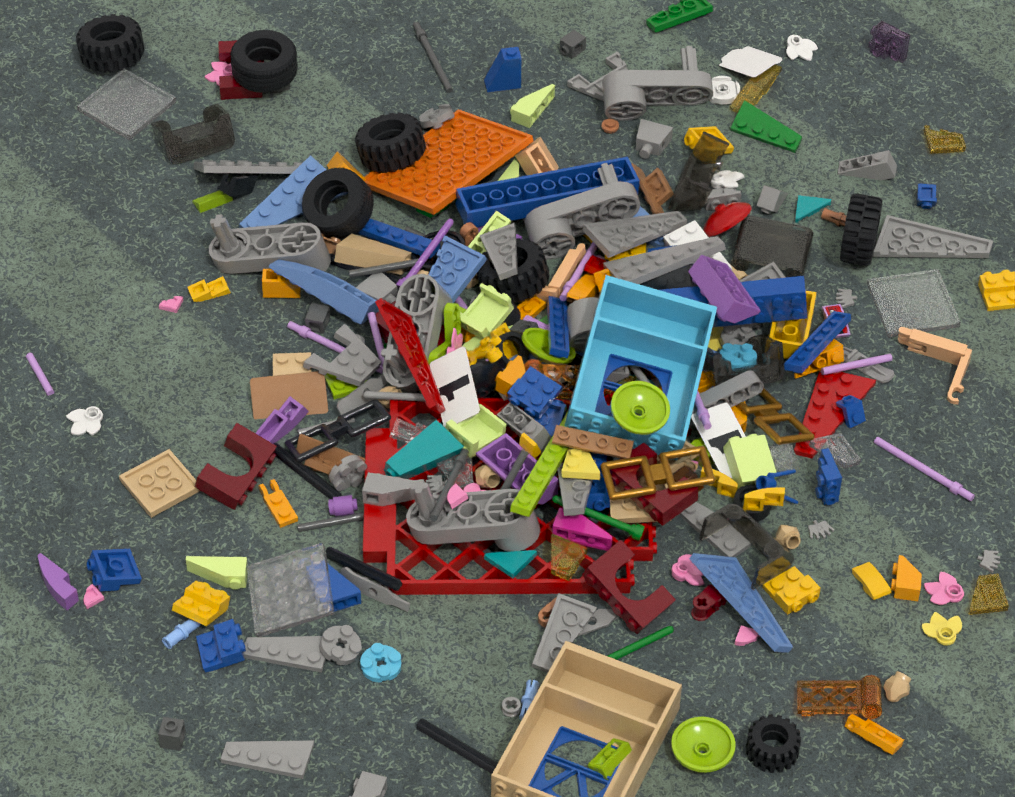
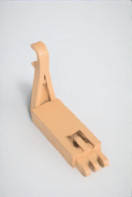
(563, 273)
(940, 349)

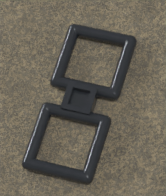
(337, 429)

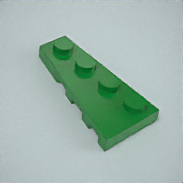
(679, 13)
(762, 127)

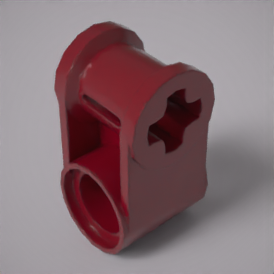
(707, 603)

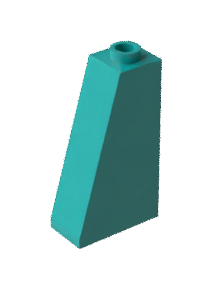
(423, 452)

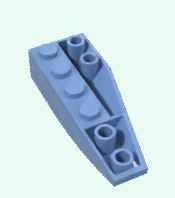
(328, 288)

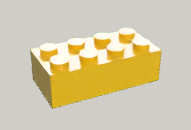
(794, 332)

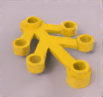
(486, 350)

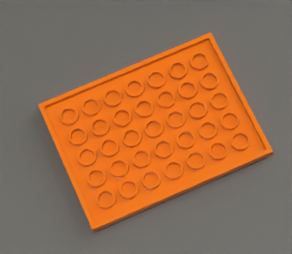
(454, 158)

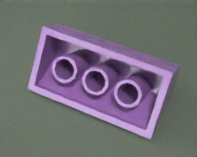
(723, 290)
(501, 456)

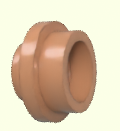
(610, 126)

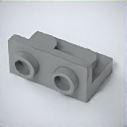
(723, 195)

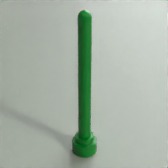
(633, 530)
(641, 643)

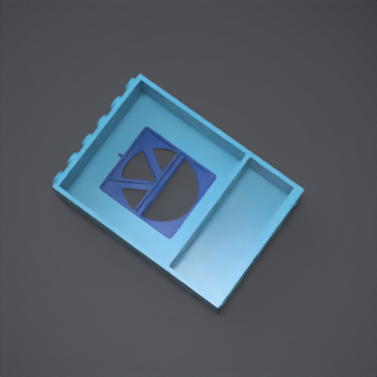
(648, 331)

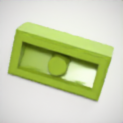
(211, 201)
(610, 758)

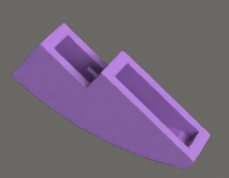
(282, 420)
(57, 582)

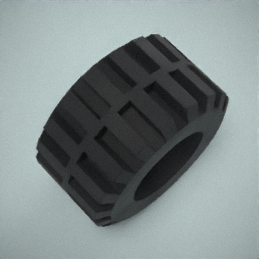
(773, 757)

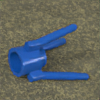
(769, 482)

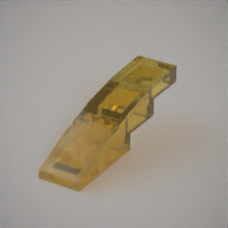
(756, 88)

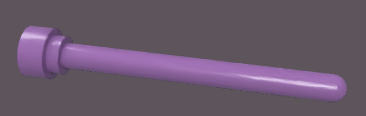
(429, 250)

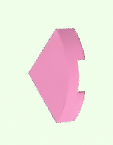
(172, 304)
(456, 496)
(92, 596)
(746, 636)

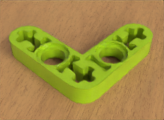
(451, 320)

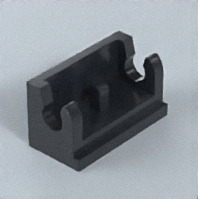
(238, 185)

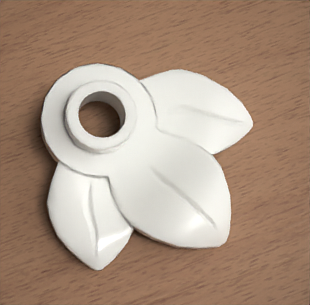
(800, 47)
(726, 179)
(84, 422)

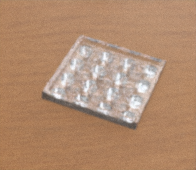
(126, 104)
(913, 302)
(290, 590)

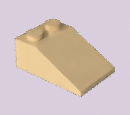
(290, 363)

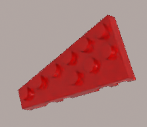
(411, 349)
(822, 412)

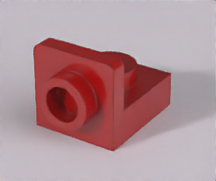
(594, 265)

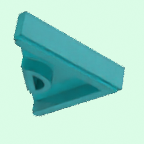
(809, 205)
(511, 562)

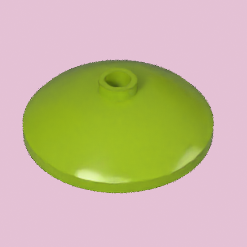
(537, 344)
(642, 399)
(703, 735)

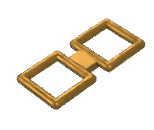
(768, 414)
(657, 473)

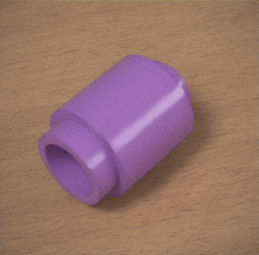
(342, 505)

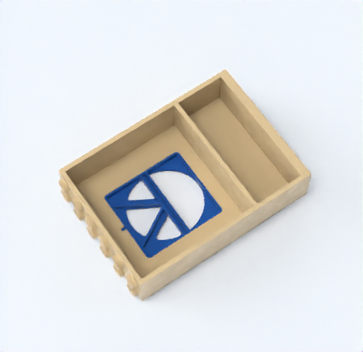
(589, 701)

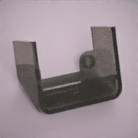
(694, 182)
(778, 555)

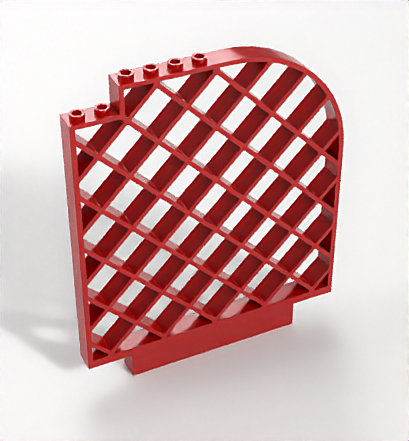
(382, 532)

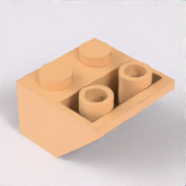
(536, 158)

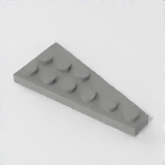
(244, 166)
(626, 233)
(915, 239)
(659, 262)

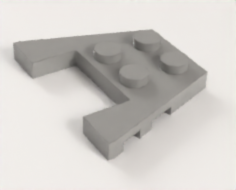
(595, 88)
(352, 365)

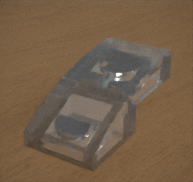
(404, 431)

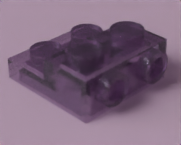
(889, 42)

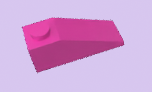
(581, 531)

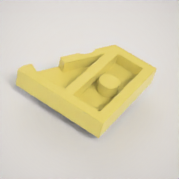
(580, 465)

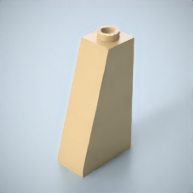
(367, 253)

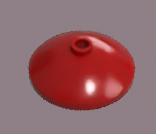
(726, 217)

